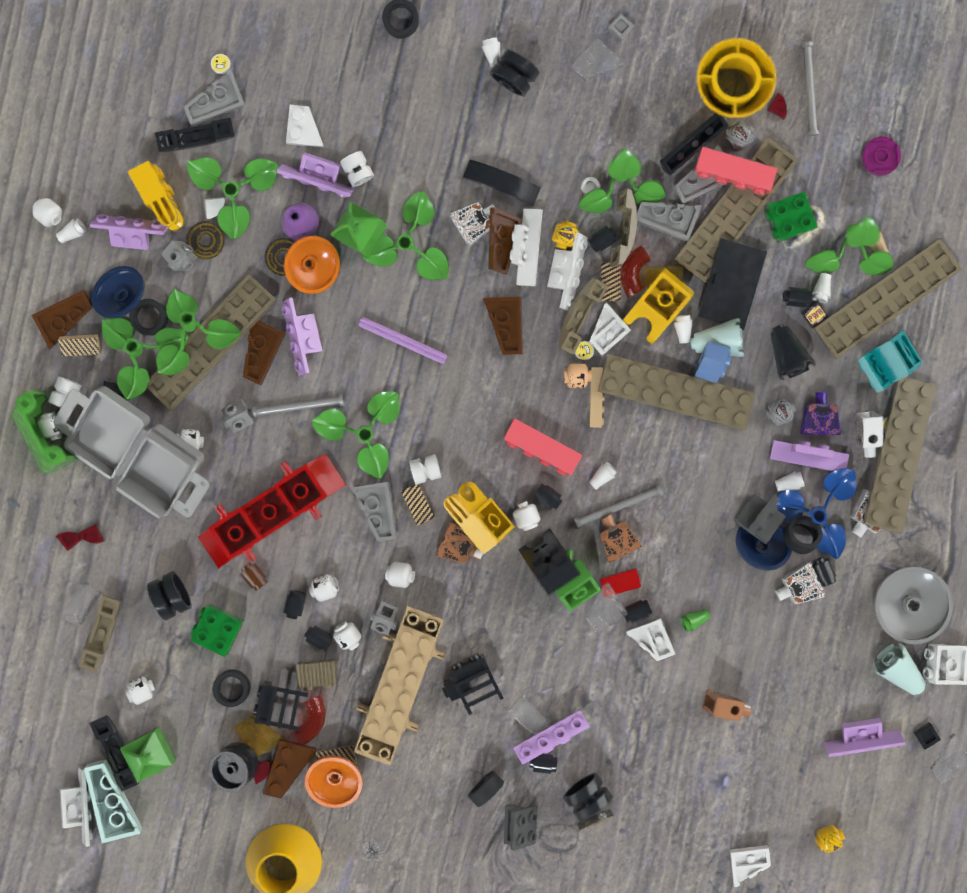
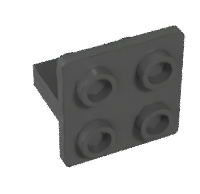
(761, 517)
(520, 826)

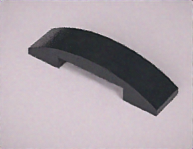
(195, 136)
(502, 181)
(112, 742)

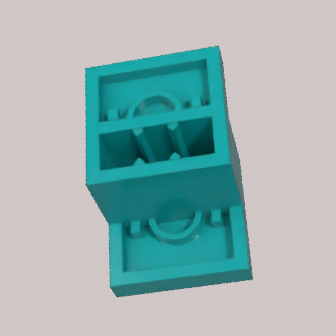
(890, 361)

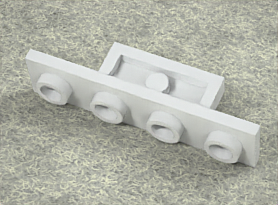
(526, 247)
(566, 270)
(75, 807)

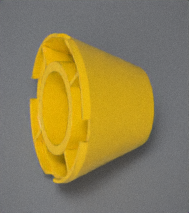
(746, 59)
(289, 842)

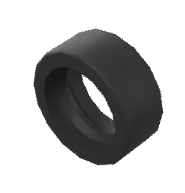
(386, 16)
(133, 317)
(793, 543)
(217, 691)
(485, 789)

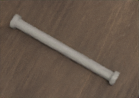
(810, 88)
(297, 406)
(618, 506)

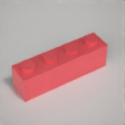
(735, 170)
(539, 445)

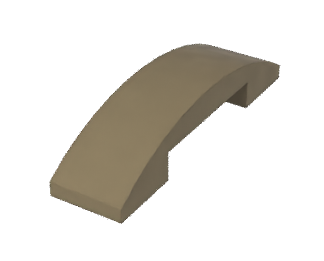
(627, 206)
(578, 312)
(101, 633)

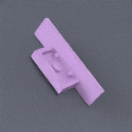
(318, 173)
(128, 231)
(302, 334)
(810, 456)
(550, 737)
(862, 737)

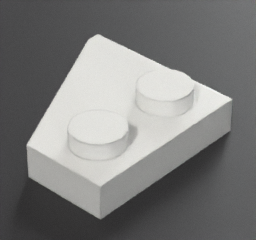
(302, 128)

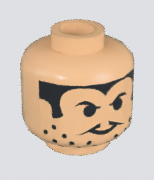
(577, 375)

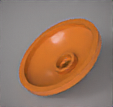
(323, 264)
(330, 789)

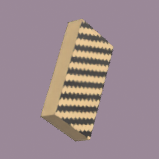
(611, 277)
(79, 345)
(417, 504)
(344, 751)

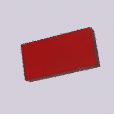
(622, 581)

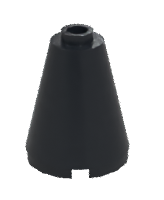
(789, 353)

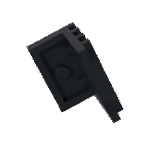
(471, 670)
(265, 706)

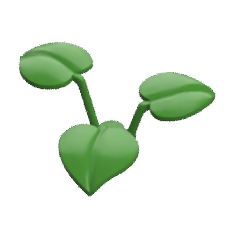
(622, 167)
(233, 219)
(861, 234)
(433, 263)
(182, 309)
(119, 335)
(371, 459)

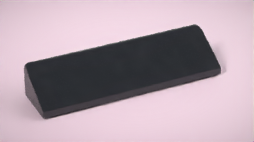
(693, 143)

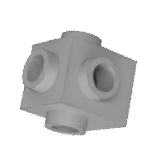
(179, 256)
(237, 416)
(384, 618)

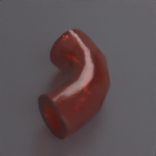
(631, 270)
(314, 722)

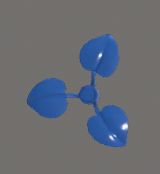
(840, 484)

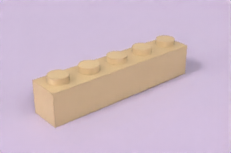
(596, 398)

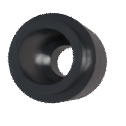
(602, 239)
(797, 297)
(548, 496)
(824, 571)
(294, 604)
(637, 611)
(318, 638)
(544, 764)

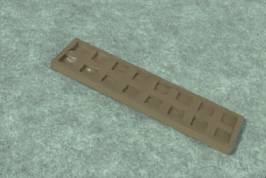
(732, 214)
(887, 299)
(243, 309)
(676, 392)
(899, 455)

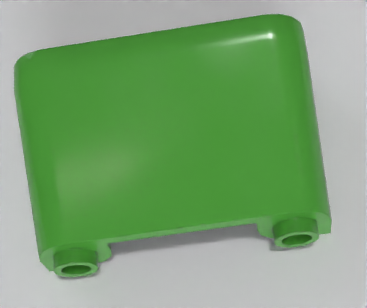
(24, 413)

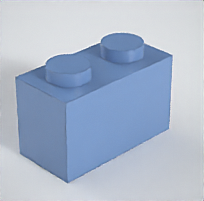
(713, 362)

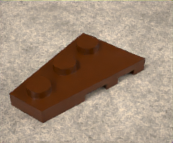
(500, 239)
(62, 317)
(507, 322)
(262, 349)
(286, 766)

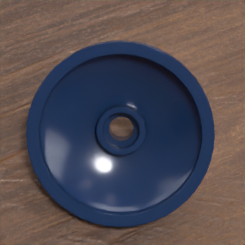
(117, 292)
(773, 554)

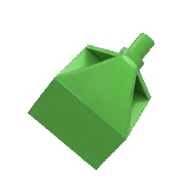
(359, 229)
(578, 589)
(148, 754)

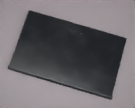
(735, 283)

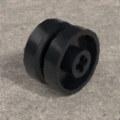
(514, 72)
(169, 595)
(234, 767)
(587, 796)

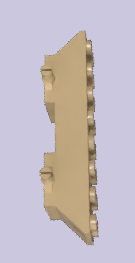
(399, 684)

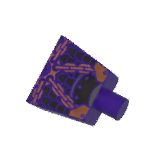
(820, 417)

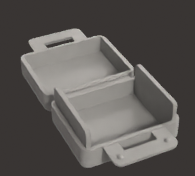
(151, 464)

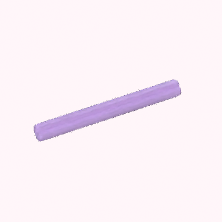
(402, 340)

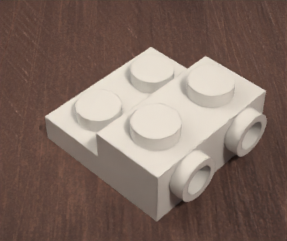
(946, 664)

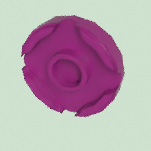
(881, 156)

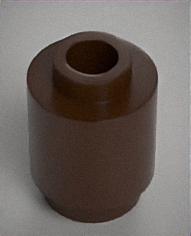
(253, 576)

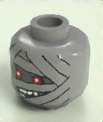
(739, 136)
(780, 412)

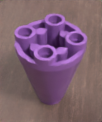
(305, 225)

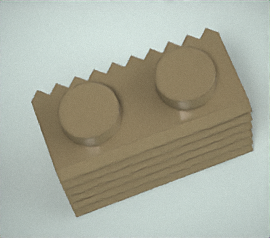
(316, 673)

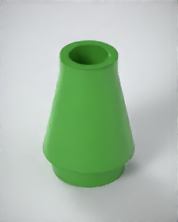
(693, 620)

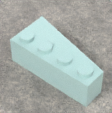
(111, 806)

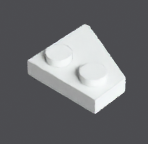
(608, 330)
(653, 638)
(748, 862)

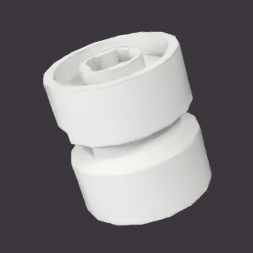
(353, 163)
(63, 387)
(425, 469)

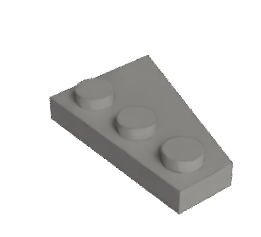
(216, 100)
(693, 186)
(669, 219)
(378, 508)

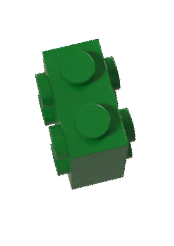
(790, 217)
(216, 630)

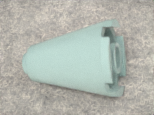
(724, 334)
(899, 668)

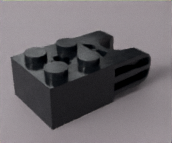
(550, 563)

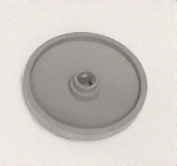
(913, 605)

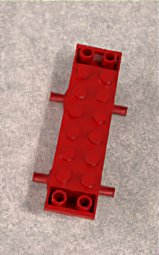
(259, 518)

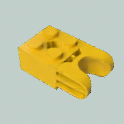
(157, 194)
(656, 308)
(478, 516)

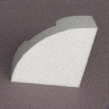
(213, 206)

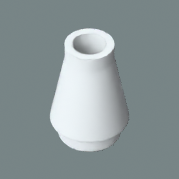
(492, 51)
(72, 230)
(822, 289)
(683, 328)
(603, 475)
(790, 482)

